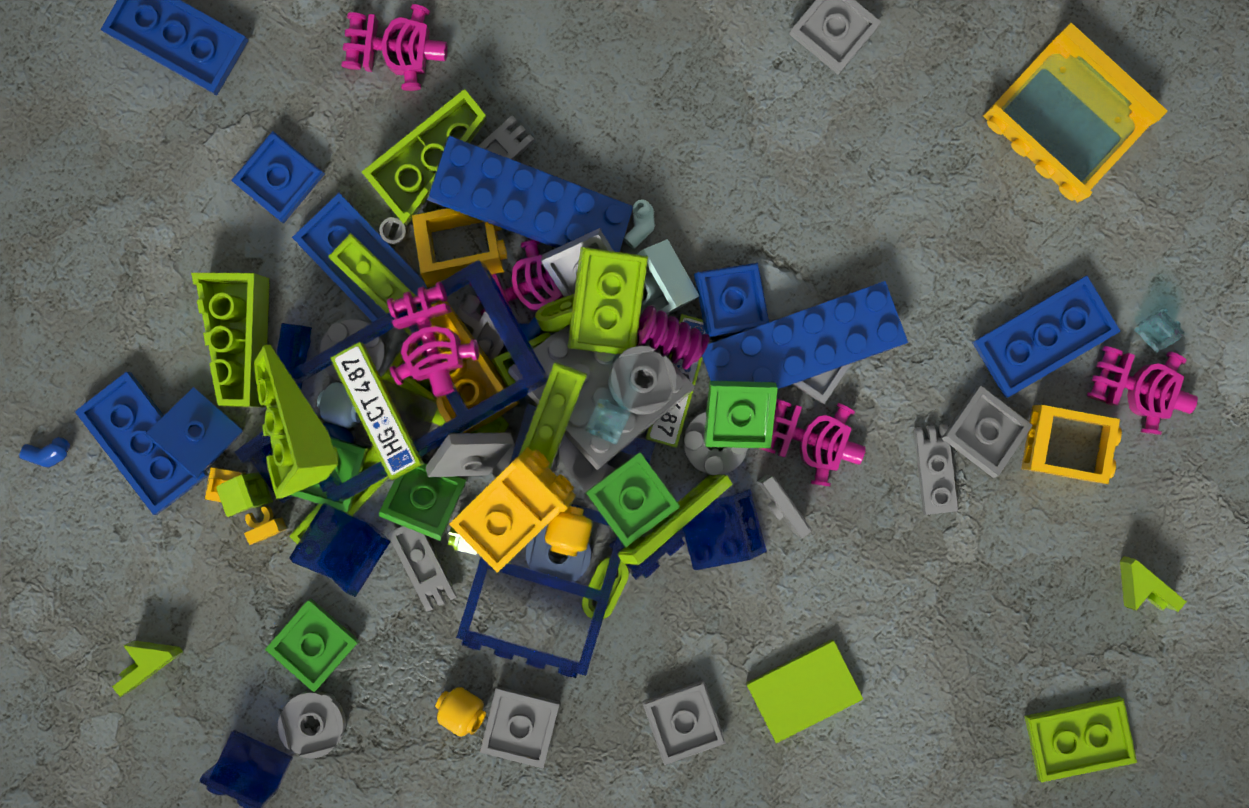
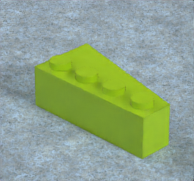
(408, 168)
(236, 331)

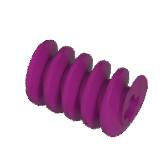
(671, 336)

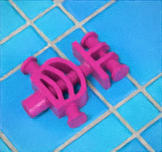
(417, 45)
(531, 284)
(432, 365)
(1156, 400)
(842, 448)

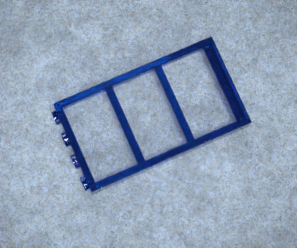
(510, 333)
(537, 657)

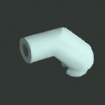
(643, 223)

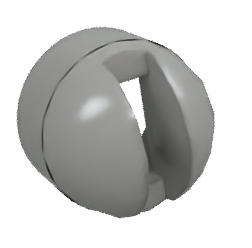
(386, 228)

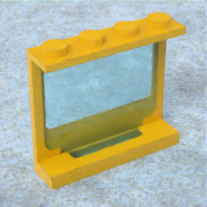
(1073, 113)

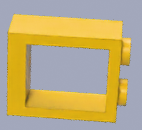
(445, 219)
(1039, 436)

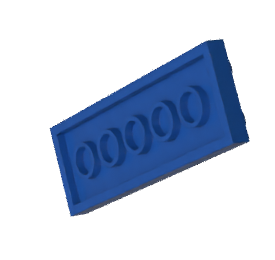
(523, 197)
(810, 340)

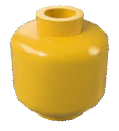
(569, 532)
(460, 711)

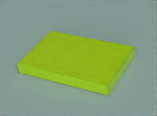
(607, 301)
(804, 691)
(1080, 739)

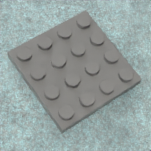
(596, 387)

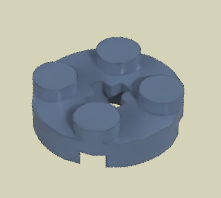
(540, 560)

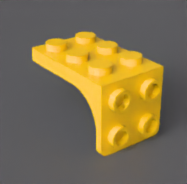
(514, 508)

